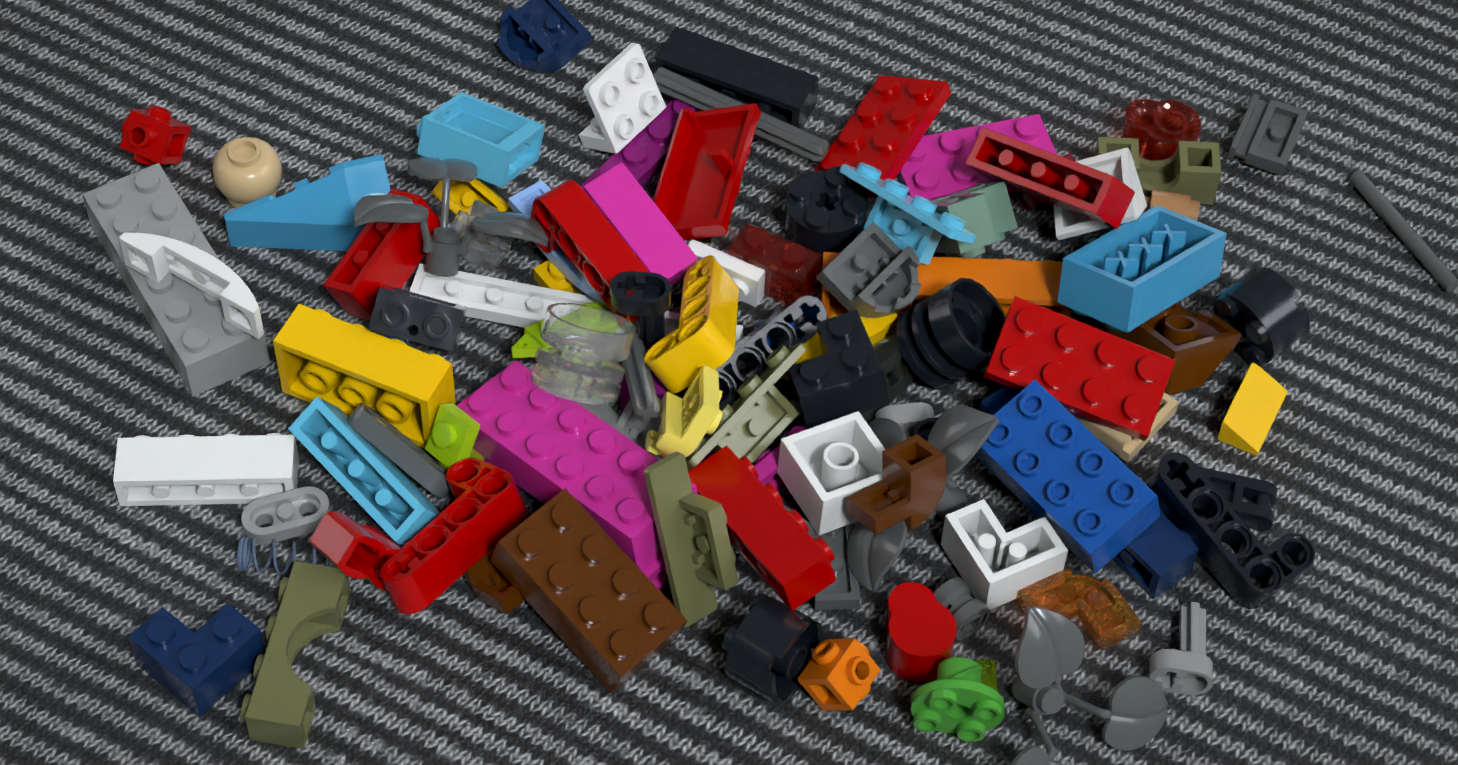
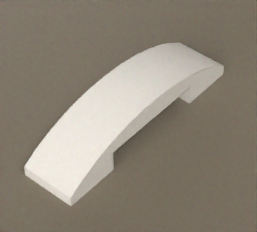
(159, 255)

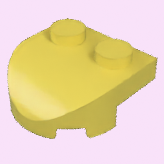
(687, 418)

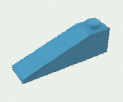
(313, 214)

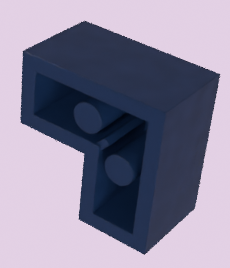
(200, 664)

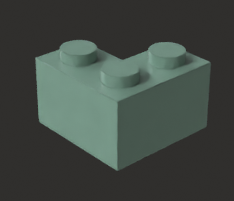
(986, 213)

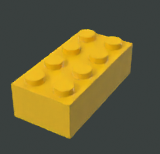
(355, 366)

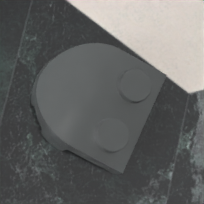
(873, 275)

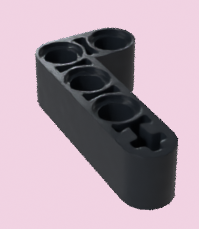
(754, 348)
(1225, 526)

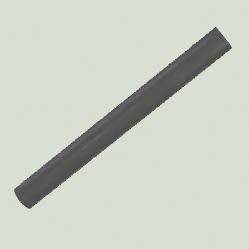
(1404, 231)

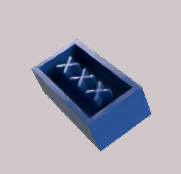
(1068, 477)

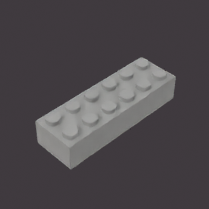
(182, 316)

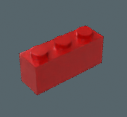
(378, 257)

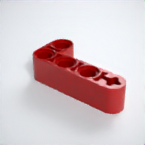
(586, 238)
(481, 515)

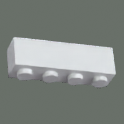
(204, 469)

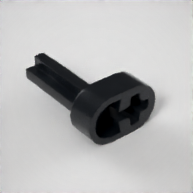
(649, 302)

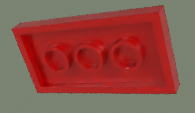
(888, 125)
(1080, 367)

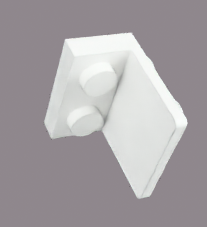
(622, 100)

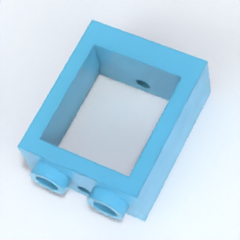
(483, 134)

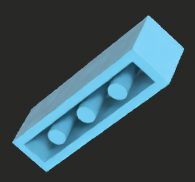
(363, 471)

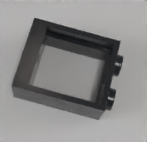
(436, 319)

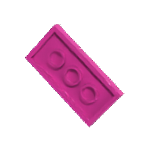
(940, 158)

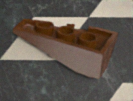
(1193, 340)

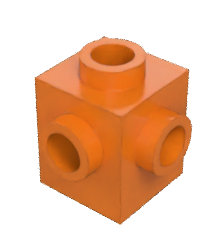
(839, 674)

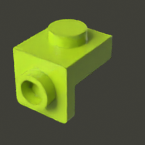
(453, 436)

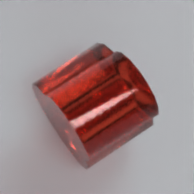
(1160, 126)

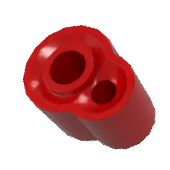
(917, 633)

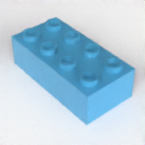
(1141, 268)

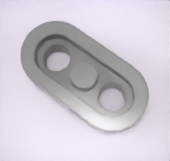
(285, 514)

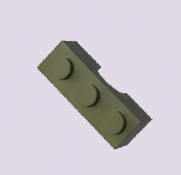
(1189, 171)

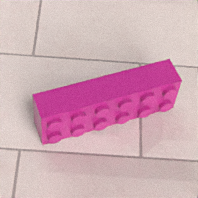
(562, 445)

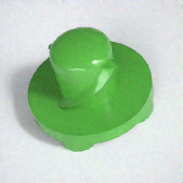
(957, 702)

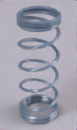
(247, 553)

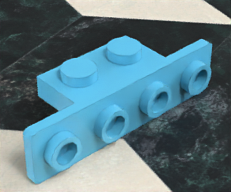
(907, 218)

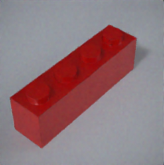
(1051, 177)
(763, 529)

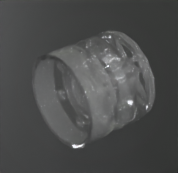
(582, 353)

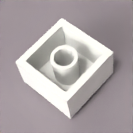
(829, 466)

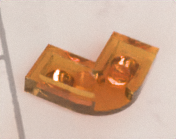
(1093, 602)

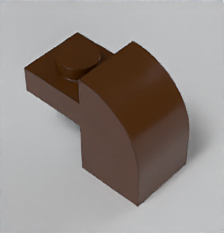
(909, 489)

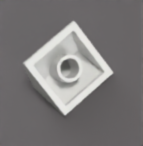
(1115, 163)

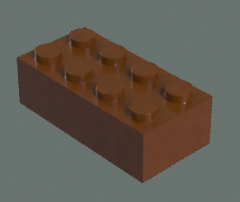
(588, 590)

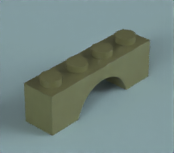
(281, 702)

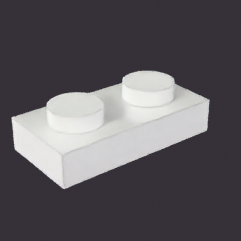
(747, 276)

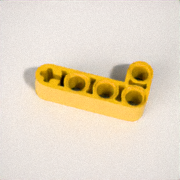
(705, 327)

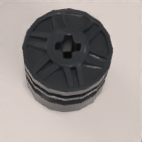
(950, 332)

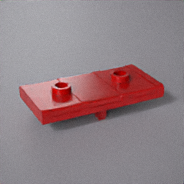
(705, 169)

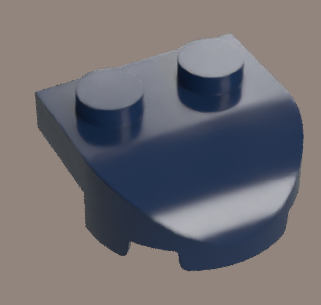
(541, 35)

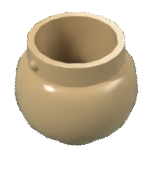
(247, 170)

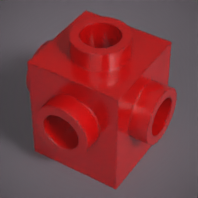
(154, 136)

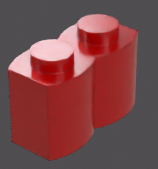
(354, 547)

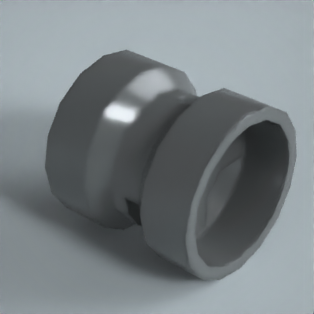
(968, 612)

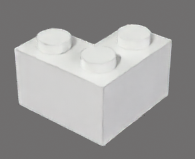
(997, 561)

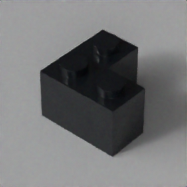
(843, 377)

